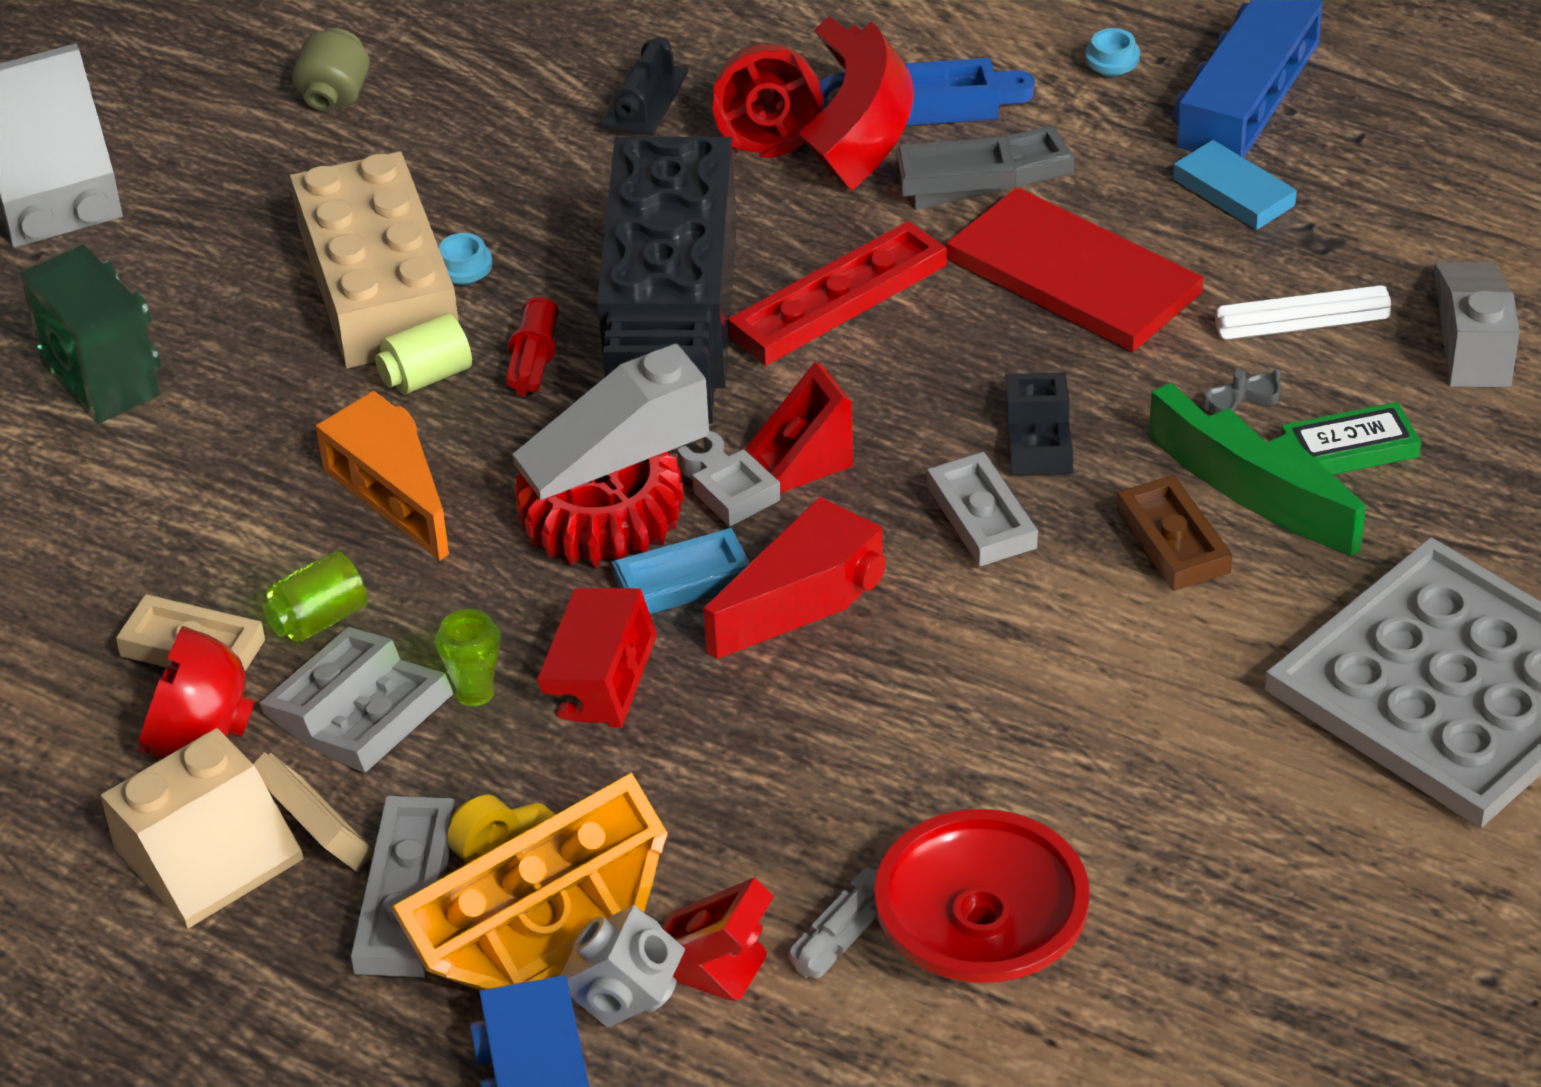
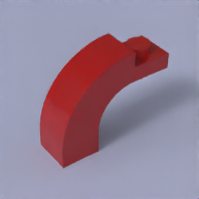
(870, 107)

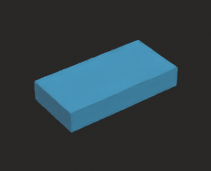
(1234, 184)
(683, 570)

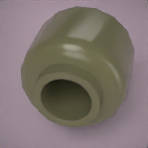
(331, 69)

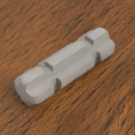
(836, 927)

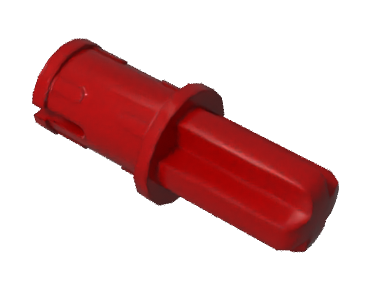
(532, 345)

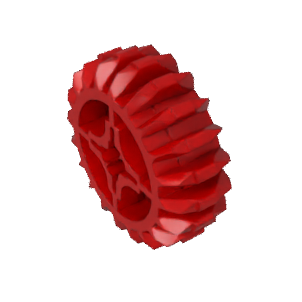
(607, 514)

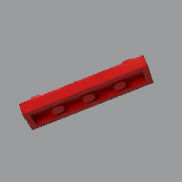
(836, 292)

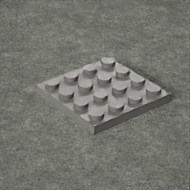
(1430, 680)

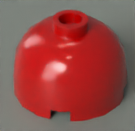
(766, 99)
(196, 695)

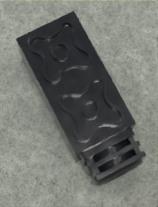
(669, 252)

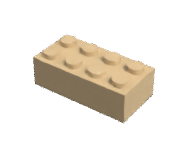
(371, 251)

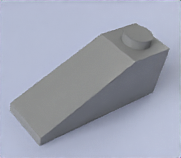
(1477, 323)
(622, 420)

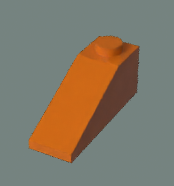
(380, 460)

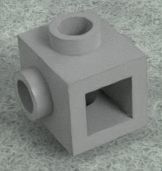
(622, 966)

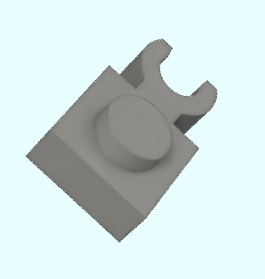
(728, 484)

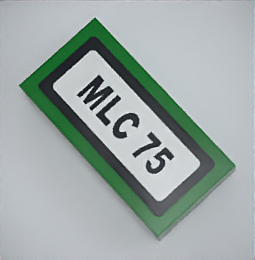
(1357, 438)

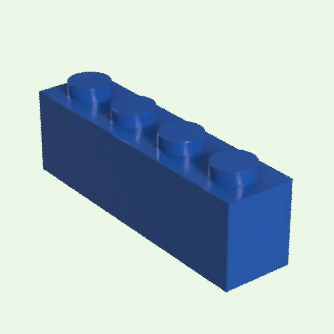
(1248, 74)
(530, 1036)

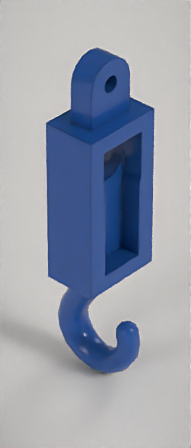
(955, 90)

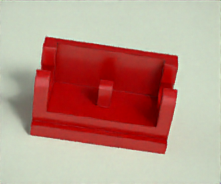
(599, 654)

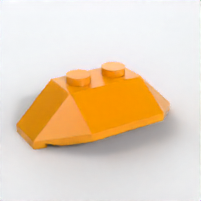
(528, 900)

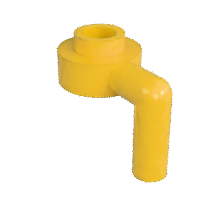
(488, 823)

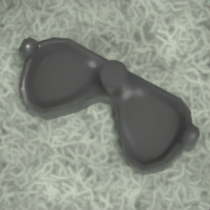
(1258, 389)

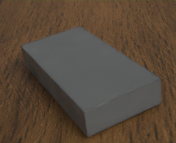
(955, 166)

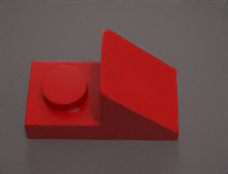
(721, 939)

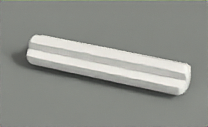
(1303, 312)

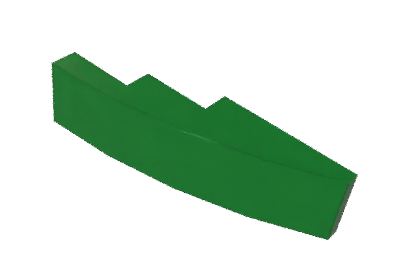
(1265, 477)

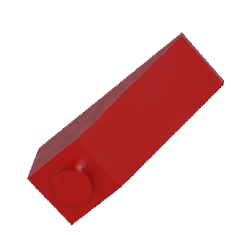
(799, 578)

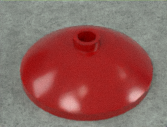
(982, 895)

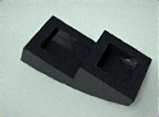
(1038, 423)

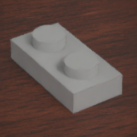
(982, 509)

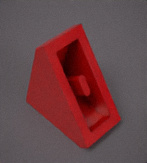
(807, 432)

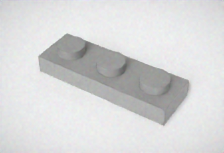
(406, 859)

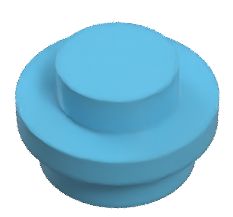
(1112, 52)
(465, 258)

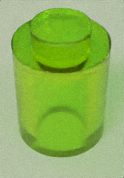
(315, 597)

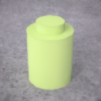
(424, 354)

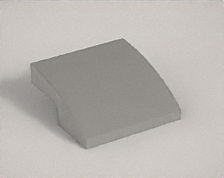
(356, 699)

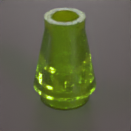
(470, 651)

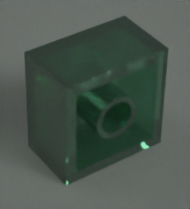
(92, 333)

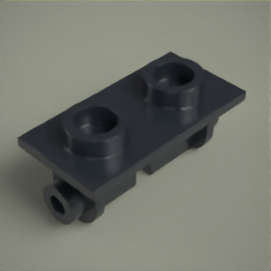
(646, 91)

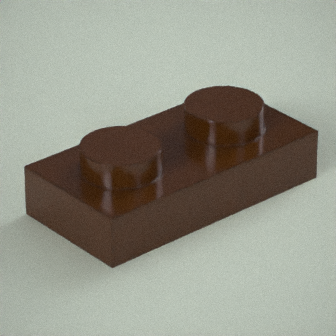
(1174, 532)

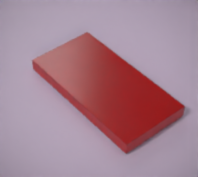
(1075, 268)

